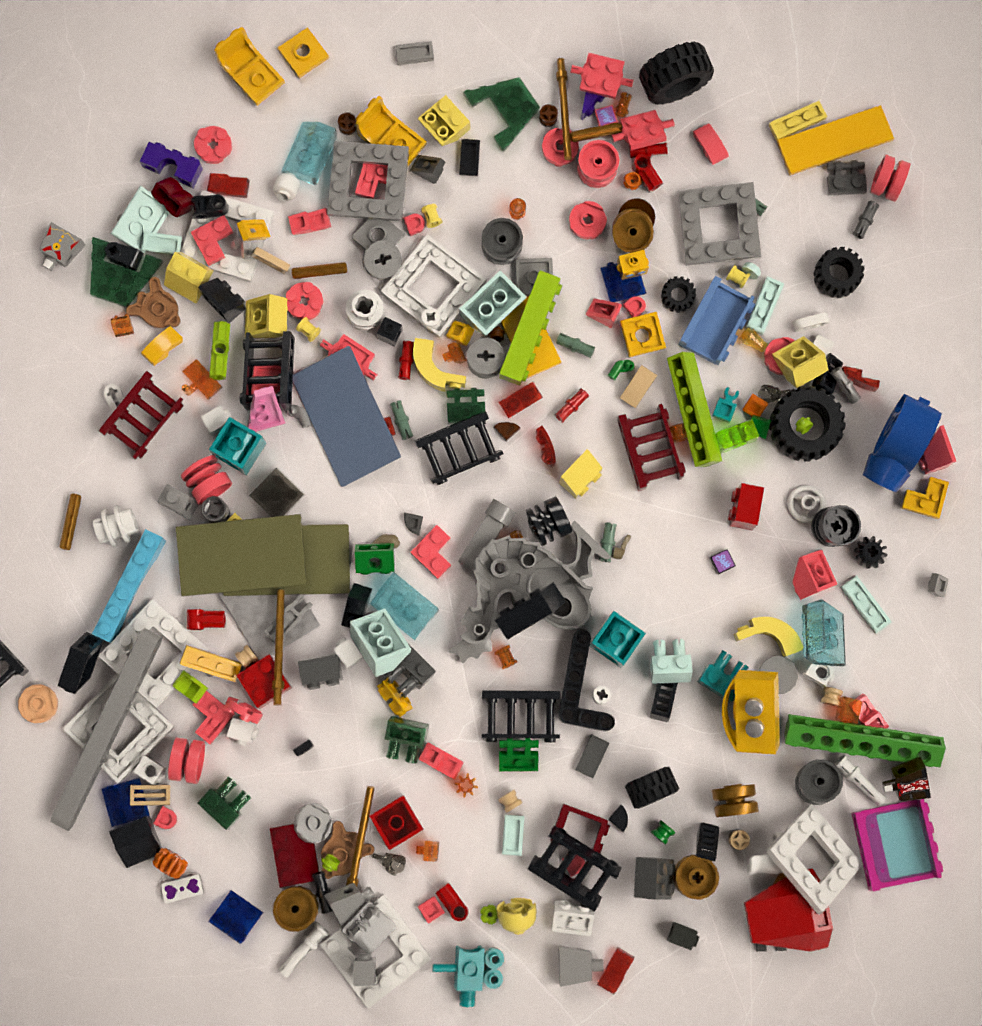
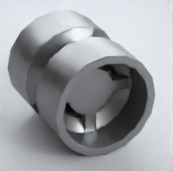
(215, 510)

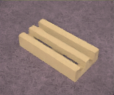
(270, 260)
(149, 795)

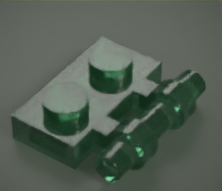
(460, 411)

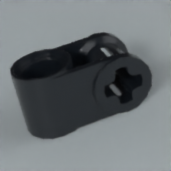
(205, 206)
(126, 256)

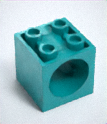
(237, 446)
(617, 639)

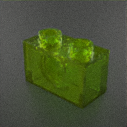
(737, 436)

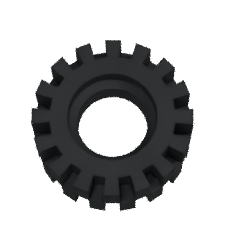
(678, 283)

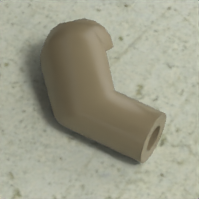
(387, 538)

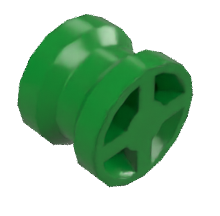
(663, 832)

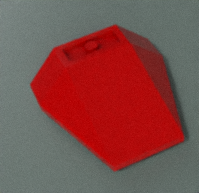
(786, 920)

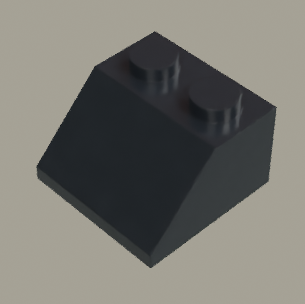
(220, 297)
(136, 841)

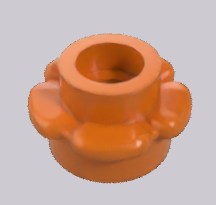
(632, 176)

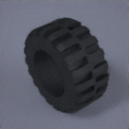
(676, 73)
(824, 406)

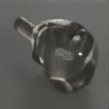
(770, 393)
(393, 863)

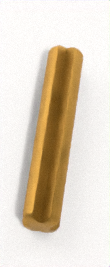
(595, 132)
(319, 270)
(70, 522)

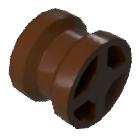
(549, 111)
(344, 120)

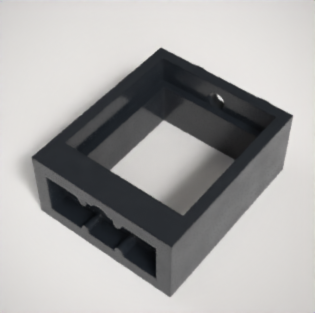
(80, 662)

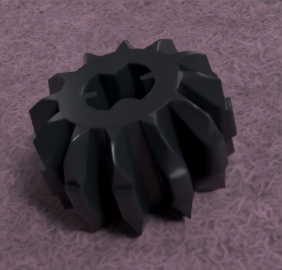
(875, 548)

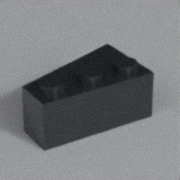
(529, 611)

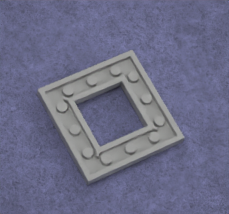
(351, 152)
(746, 247)

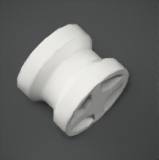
(433, 321)

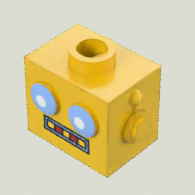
(632, 264)

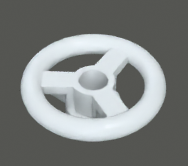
(813, 501)

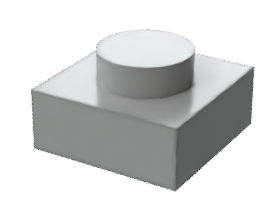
(938, 585)

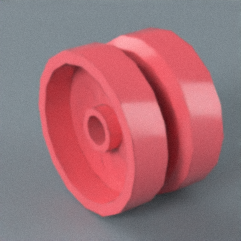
(598, 163)
(891, 178)
(186, 760)

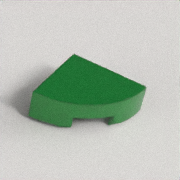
(762, 426)

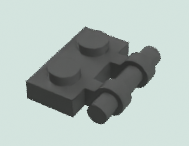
(849, 183)

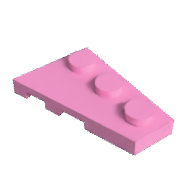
(265, 410)

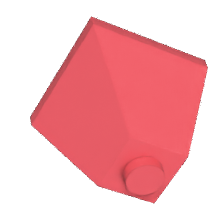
(938, 453)
(812, 575)

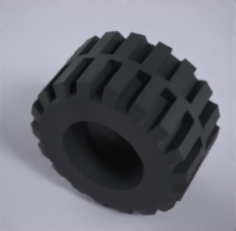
(849, 262)
(651, 787)

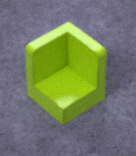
(190, 687)

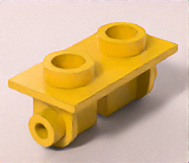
(399, 704)

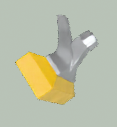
(248, 231)

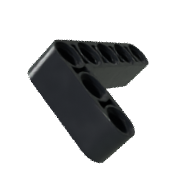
(577, 686)

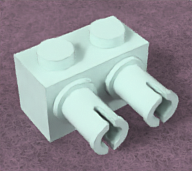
(670, 668)

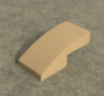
(638, 386)

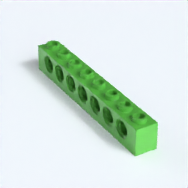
(913, 745)

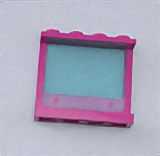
(897, 844)

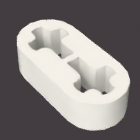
(810, 322)
(111, 402)

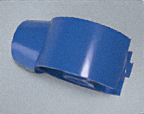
(902, 442)

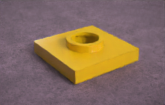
(304, 64)
(651, 324)

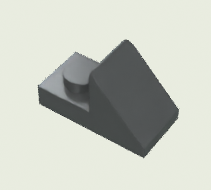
(428, 168)

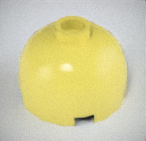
(517, 916)

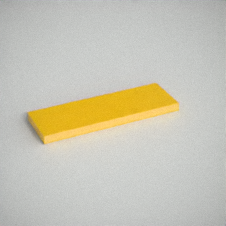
(835, 140)

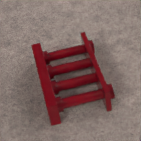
(134, 398)
(637, 461)

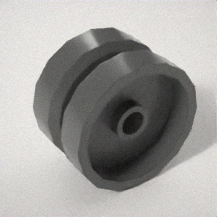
(492, 237)
(807, 784)

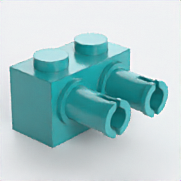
(716, 679)

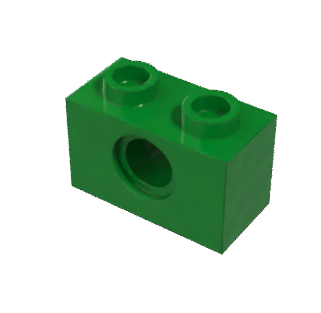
(382, 551)

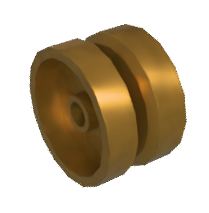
(631, 219)
(735, 800)
(706, 882)
(285, 915)

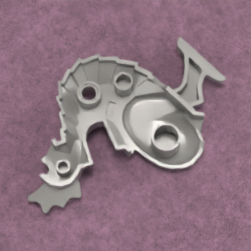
(526, 570)

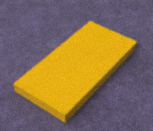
(546, 354)

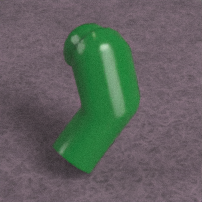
(619, 367)

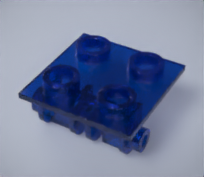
(621, 289)
(118, 803)
(235, 917)

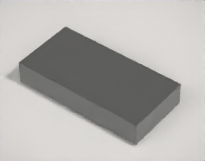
(592, 756)

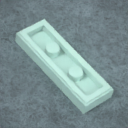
(765, 305)
(866, 604)

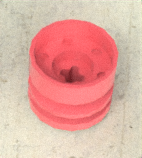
(206, 479)

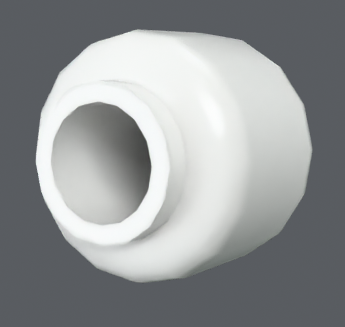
(286, 187)

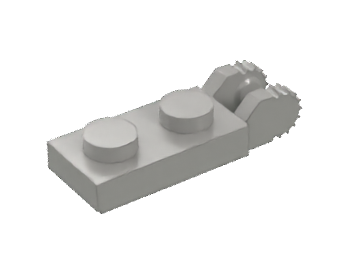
(291, 619)

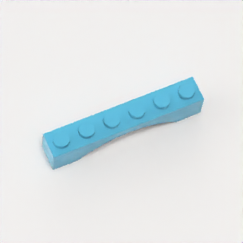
(130, 581)

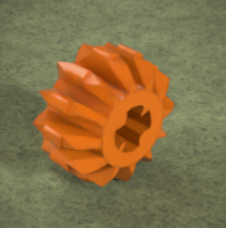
(170, 863)

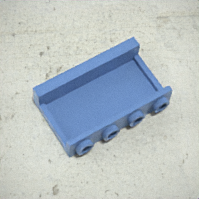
(717, 322)

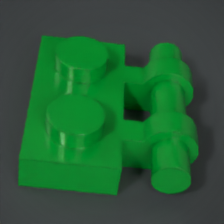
(518, 760)

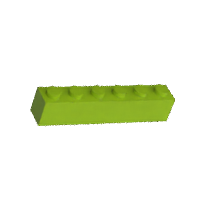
(530, 327)
(694, 409)

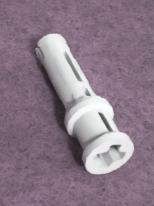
(853, 774)
(309, 943)

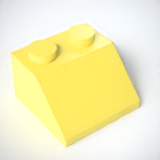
(186, 275)
(266, 316)
(801, 361)
(581, 474)

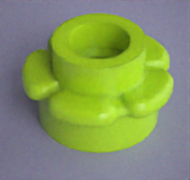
(803, 425)
(330, 863)
(484, 914)

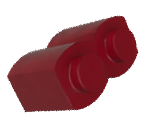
(173, 197)

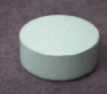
(752, 269)

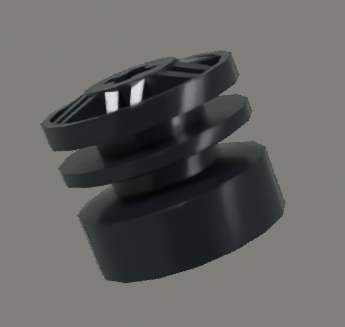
(548, 521)
(845, 523)

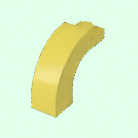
(429, 372)
(781, 632)

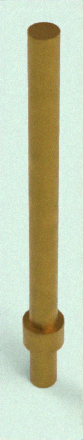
(561, 76)
(278, 684)
(361, 836)

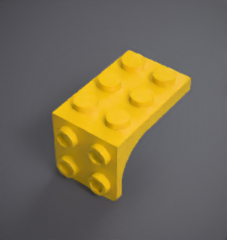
(247, 66)
(380, 126)

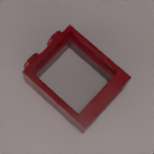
(603, 830)

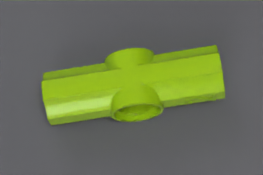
(218, 361)

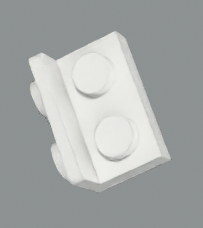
(572, 918)

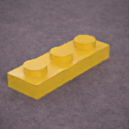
(210, 663)

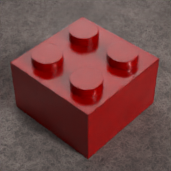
(746, 506)
(258, 681)
(396, 822)

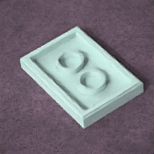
(141, 215)

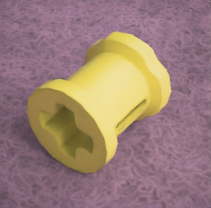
(431, 215)
(738, 276)
(308, 329)

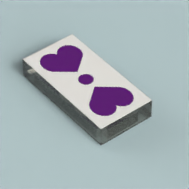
(182, 888)

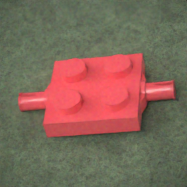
(602, 75)
(643, 130)
(363, 355)

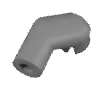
(300, 413)

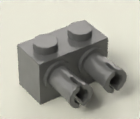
(415, 669)

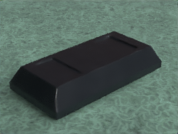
(469, 157)

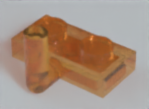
(200, 380)

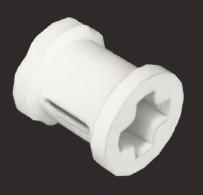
(606, 692)

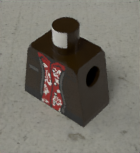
(909, 781)

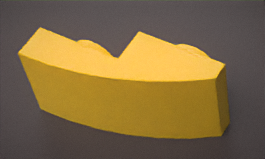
(160, 346)

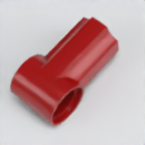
(647, 174)
(199, 619)
(451, 900)

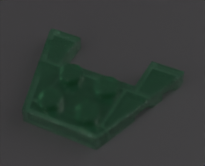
(513, 104)
(115, 282)

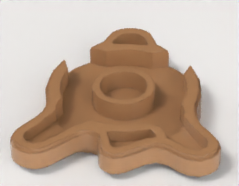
(156, 307)
(342, 847)

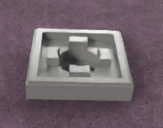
(364, 238)

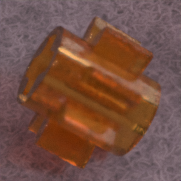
(462, 780)

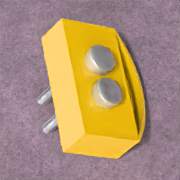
(753, 712)

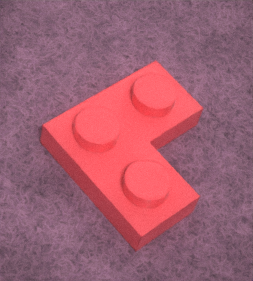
(369, 179)
(207, 238)
(427, 552)
(216, 718)

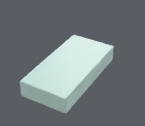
(161, 243)
(513, 835)

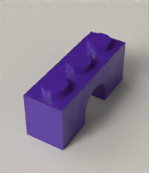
(157, 157)

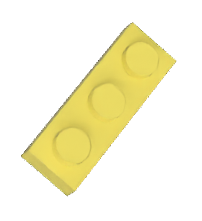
(797, 120)

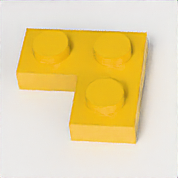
(927, 504)

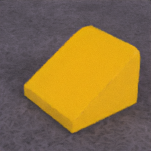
(460, 333)

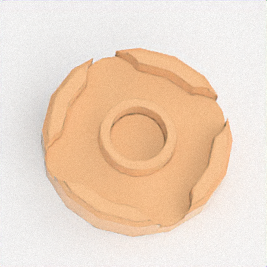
(38, 703)

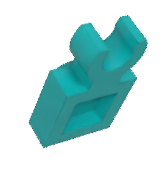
(725, 408)

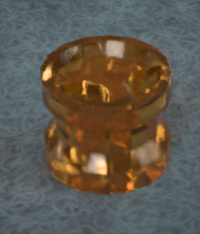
(679, 433)

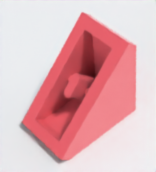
(604, 311)

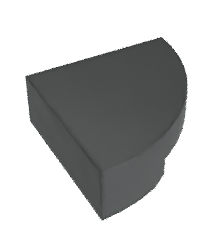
(413, 522)

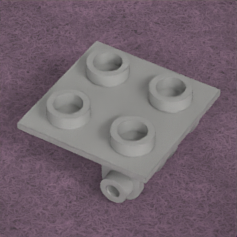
(369, 927)

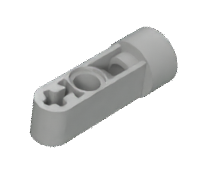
(496, 518)

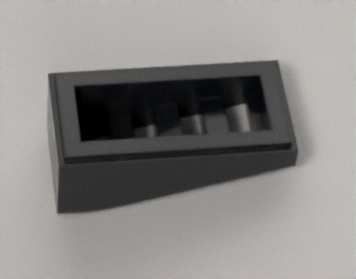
(830, 383)
(660, 715)
(707, 839)

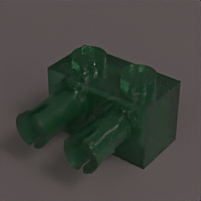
(405, 732)
(217, 806)

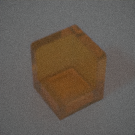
(848, 710)

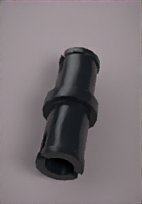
(321, 890)

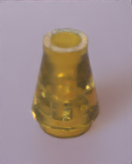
(753, 339)

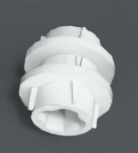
(372, 301)
(115, 525)

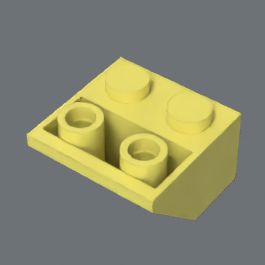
(445, 121)

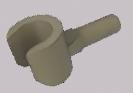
(619, 552)

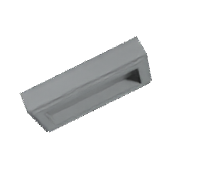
(414, 53)

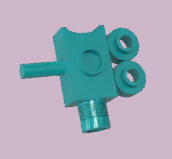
(470, 972)

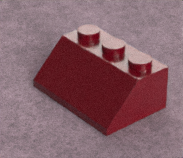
(293, 857)

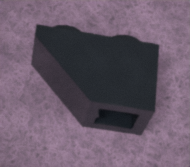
(356, 603)

